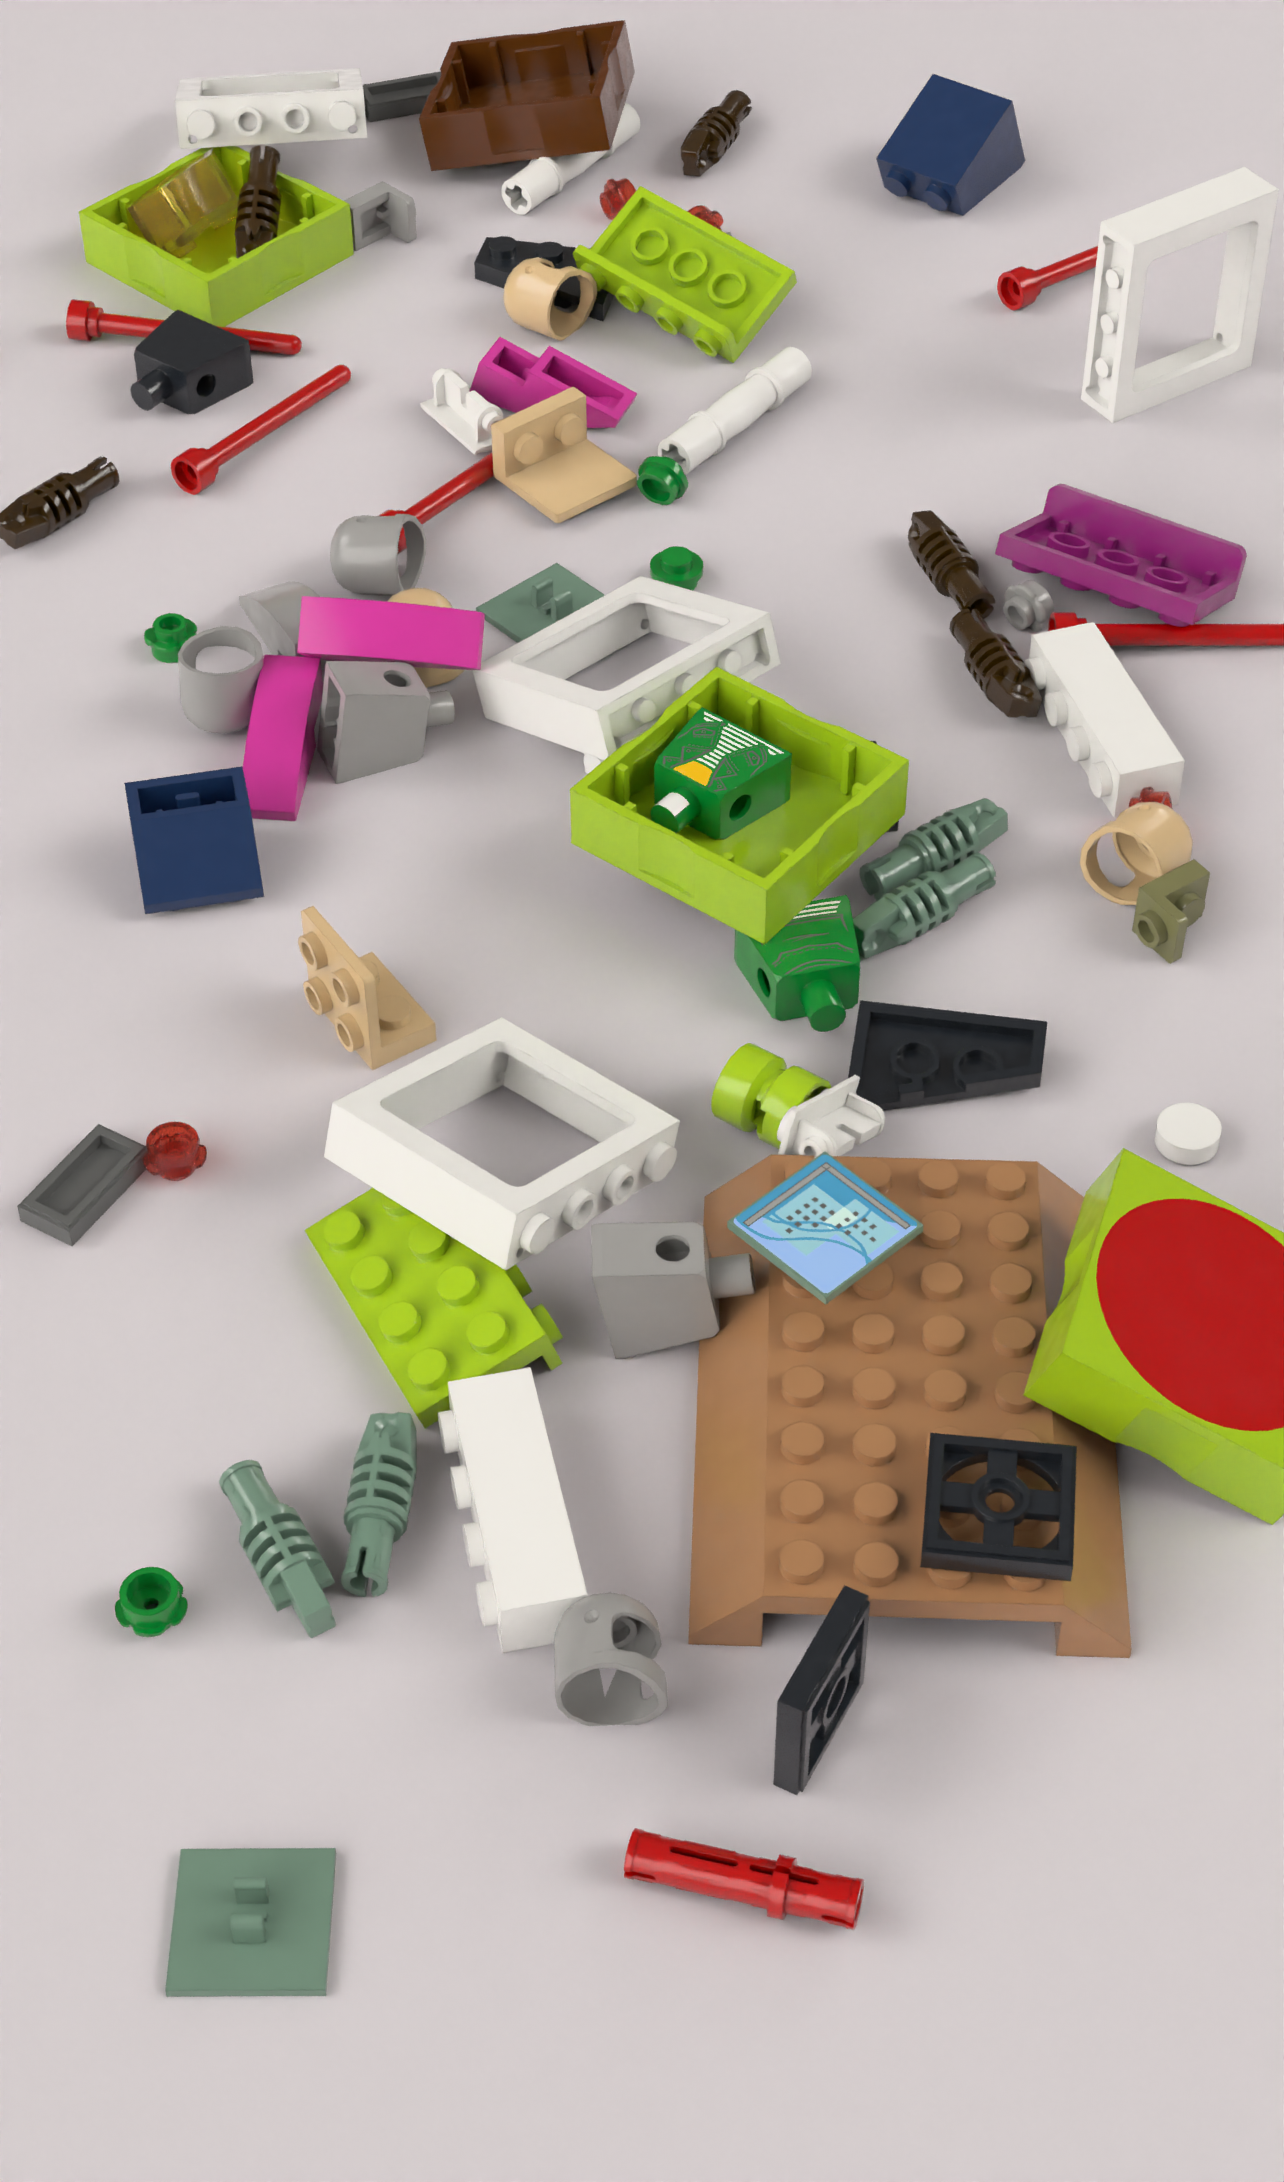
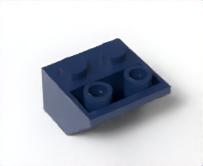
(194, 840)

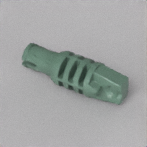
(936, 846)
(920, 905)
(379, 1500)
(279, 1547)

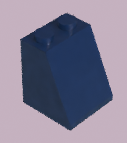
(952, 147)

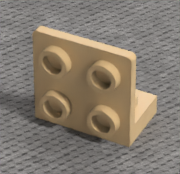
(551, 462)
(360, 996)

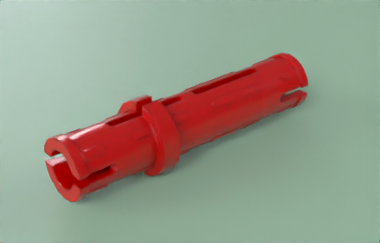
(761, 1882)

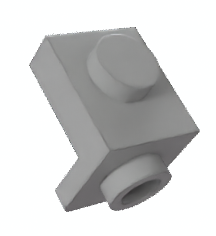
(381, 212)

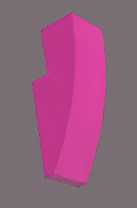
(520, 379)
(390, 633)
(282, 735)

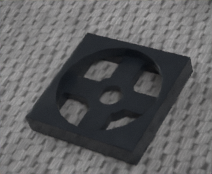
(997, 1554)
(821, 1690)

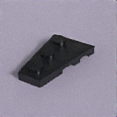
(503, 253)
(942, 1055)

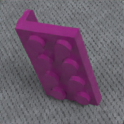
(1126, 556)

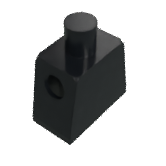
(190, 365)

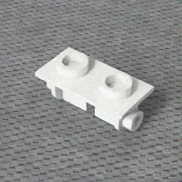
(462, 412)
(830, 1122)

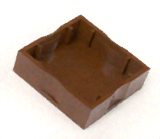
(528, 96)

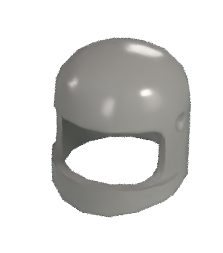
(367, 552)
(219, 700)
(603, 1634)

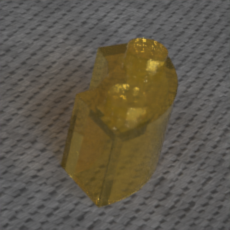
(186, 205)

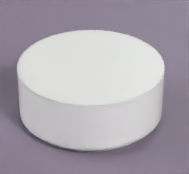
(1187, 1133)

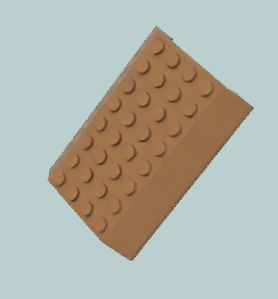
(828, 1410)

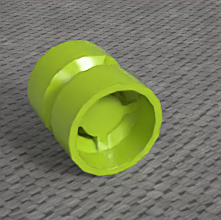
(759, 1090)

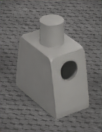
(376, 717)
(662, 1284)

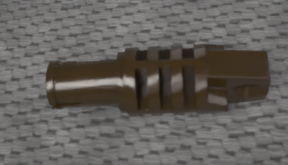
(714, 133)
(258, 202)
(55, 503)
(948, 563)
(996, 666)

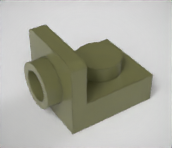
(1169, 907)

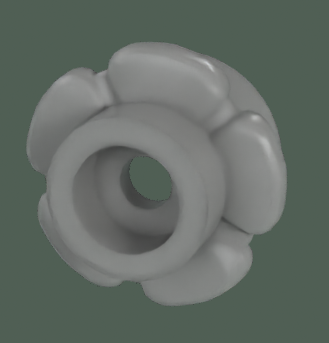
(1028, 605)

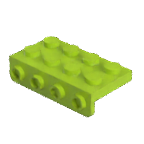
(686, 274)
(430, 1300)

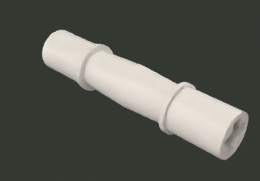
(547, 175)
(737, 409)

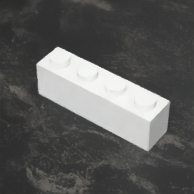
(1103, 716)
(515, 1507)

